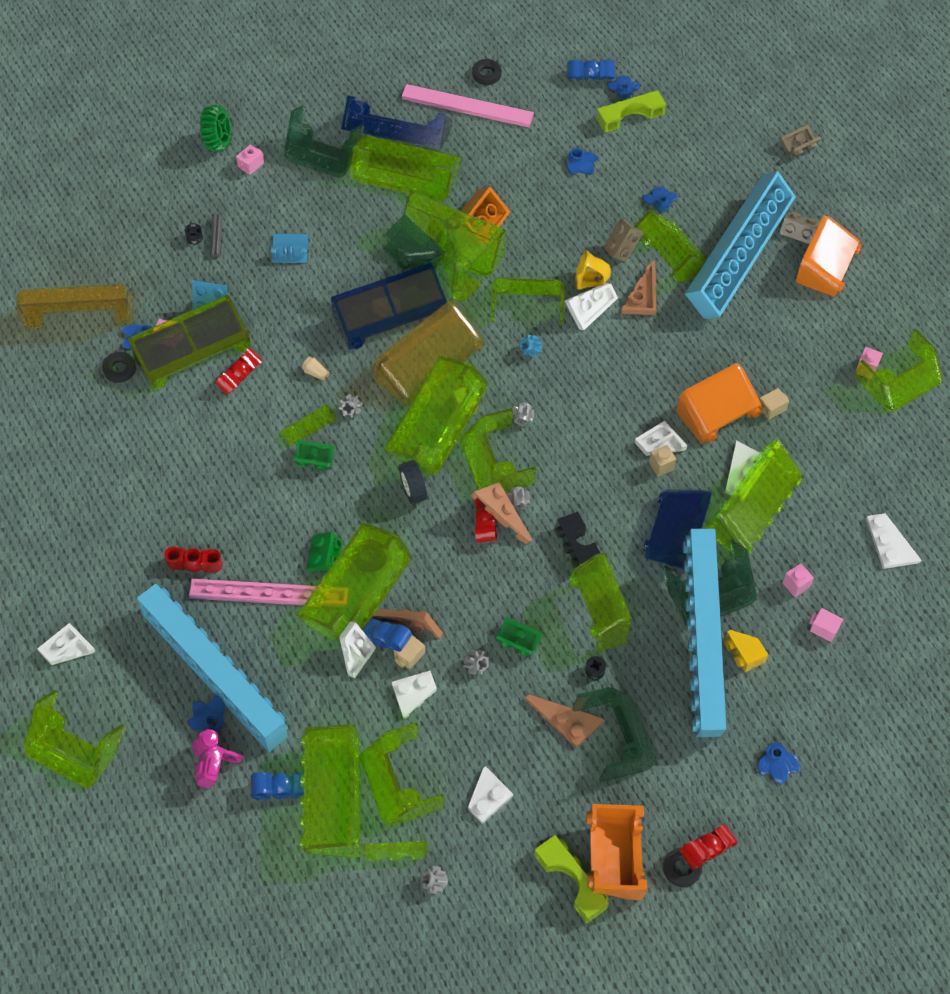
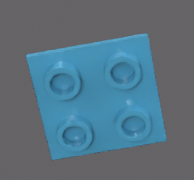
(289, 248)
(206, 292)

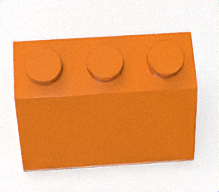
(487, 207)

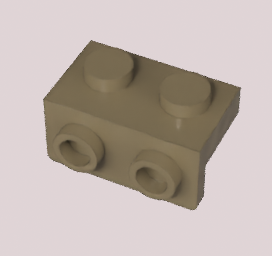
(798, 140)
(799, 227)
(623, 240)

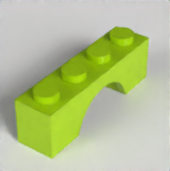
(649, 105)
(554, 856)

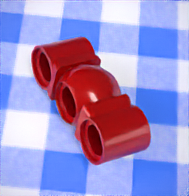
(238, 371)
(485, 524)
(185, 557)
(708, 846)

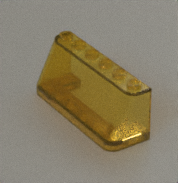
(35, 303)
(410, 360)

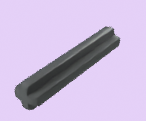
(216, 236)

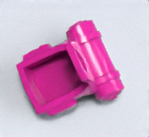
(210, 758)

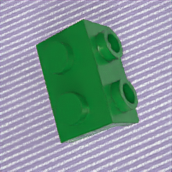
(314, 454)
(323, 551)
(519, 636)

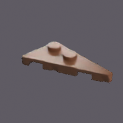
(643, 298)
(502, 509)
(412, 620)
(572, 725)

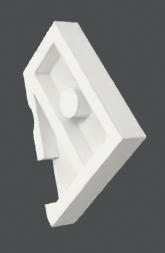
(659, 437)
(65, 645)
(355, 648)
(413, 691)
(488, 796)

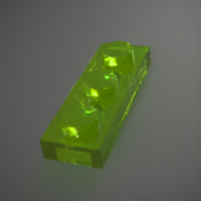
(308, 425)
(395, 851)

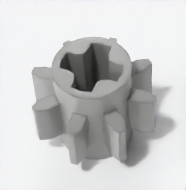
(353, 401)
(523, 414)
(519, 498)
(476, 662)
(434, 880)

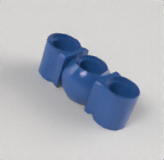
(591, 69)
(387, 634)
(279, 785)

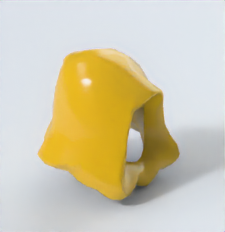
(589, 269)

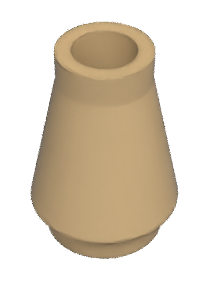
(313, 367)

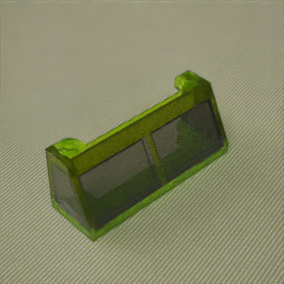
(188, 340)

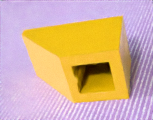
(747, 650)

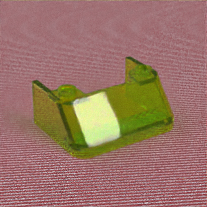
(672, 245)
(528, 286)
(900, 390)
(481, 457)
(604, 602)
(63, 751)
(392, 803)

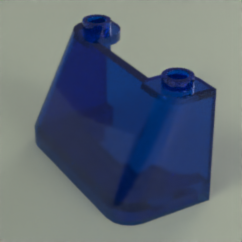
(677, 515)

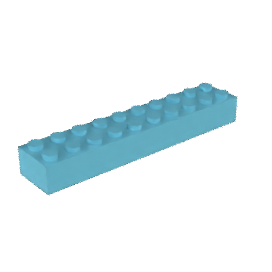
(740, 245)
(705, 634)
(213, 667)

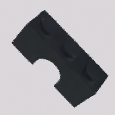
(570, 529)

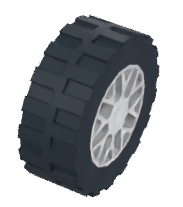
(413, 482)

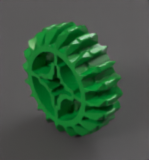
(215, 128)

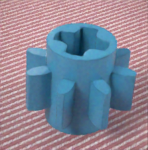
(530, 346)

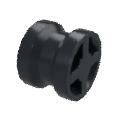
(193, 229)
(593, 672)

